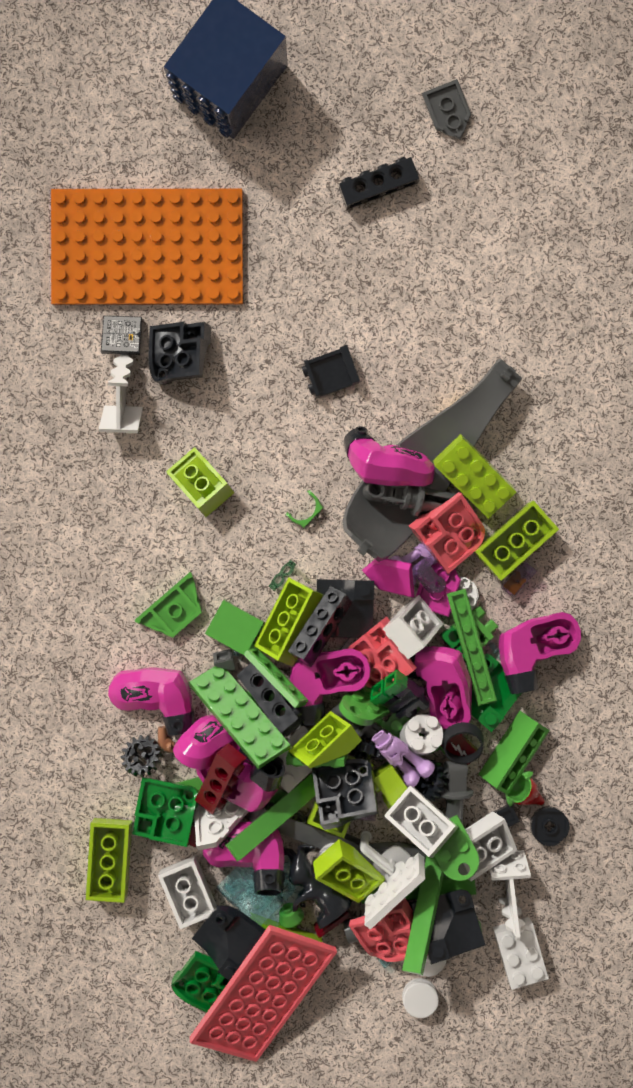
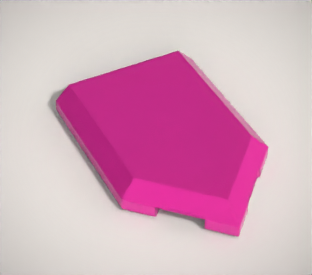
(391, 576)
(438, 601)

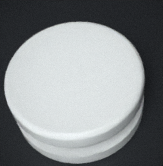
(420, 998)

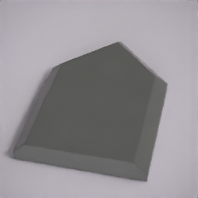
(448, 108)

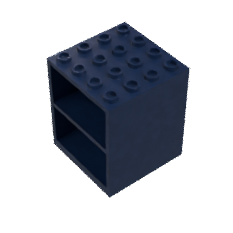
(226, 65)

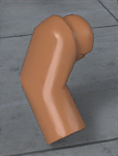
(164, 741)

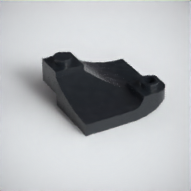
(178, 351)
(360, 614)
(344, 793)
(454, 927)
(228, 939)

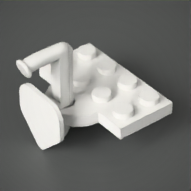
(401, 877)

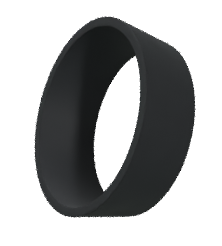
(463, 728)

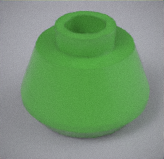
(288, 918)

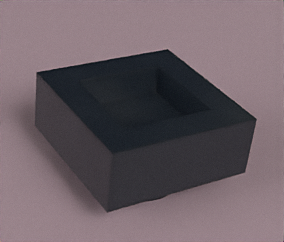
(508, 814)

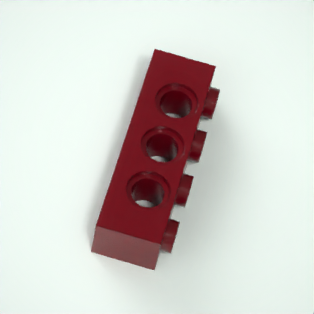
(220, 779)

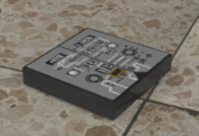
(121, 335)

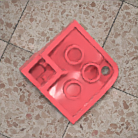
(449, 532)
(381, 654)
(389, 936)

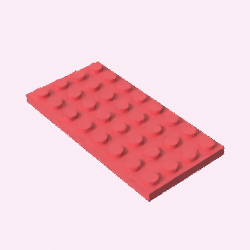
(263, 993)

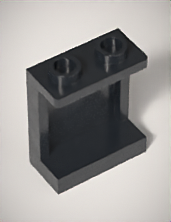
(330, 372)

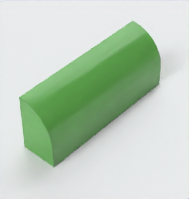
(513, 752)

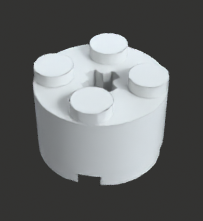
(427, 726)

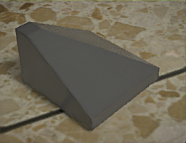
(224, 659)

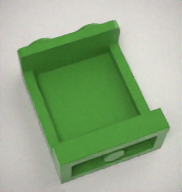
(234, 627)

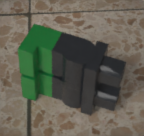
(400, 695)

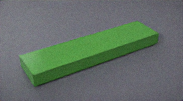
(276, 677)

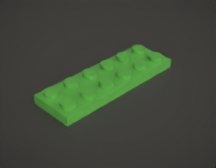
(239, 716)

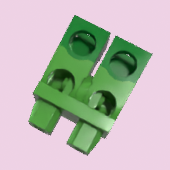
(485, 631)

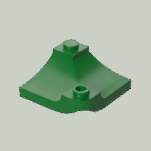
(493, 713)
(165, 811)
(199, 982)

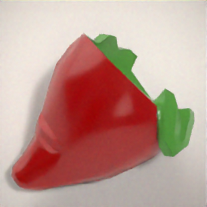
(525, 791)

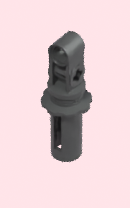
(408, 497)

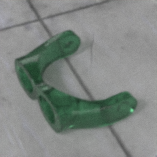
(273, 585)

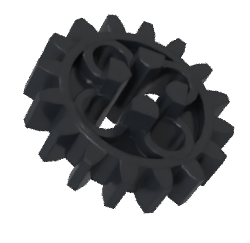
(367, 751)
(138, 766)
(425, 785)

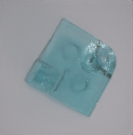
(239, 891)

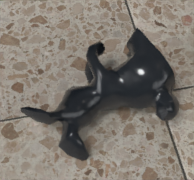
(327, 899)

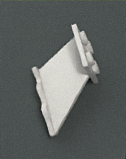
(121, 417)
(512, 868)

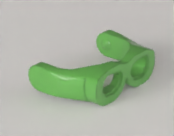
(318, 509)

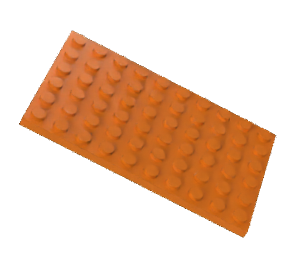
(147, 246)

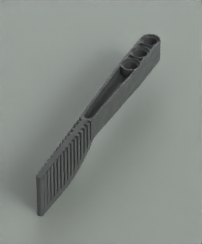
(298, 828)

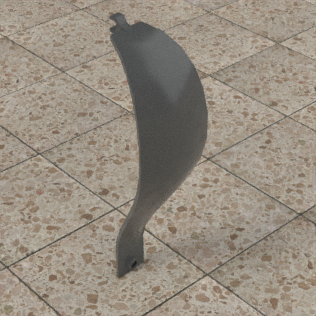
(385, 528)

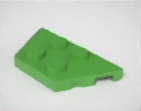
(173, 609)

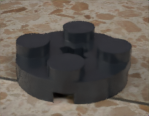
(557, 833)

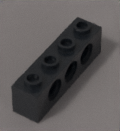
(390, 185)
(320, 626)
(286, 723)

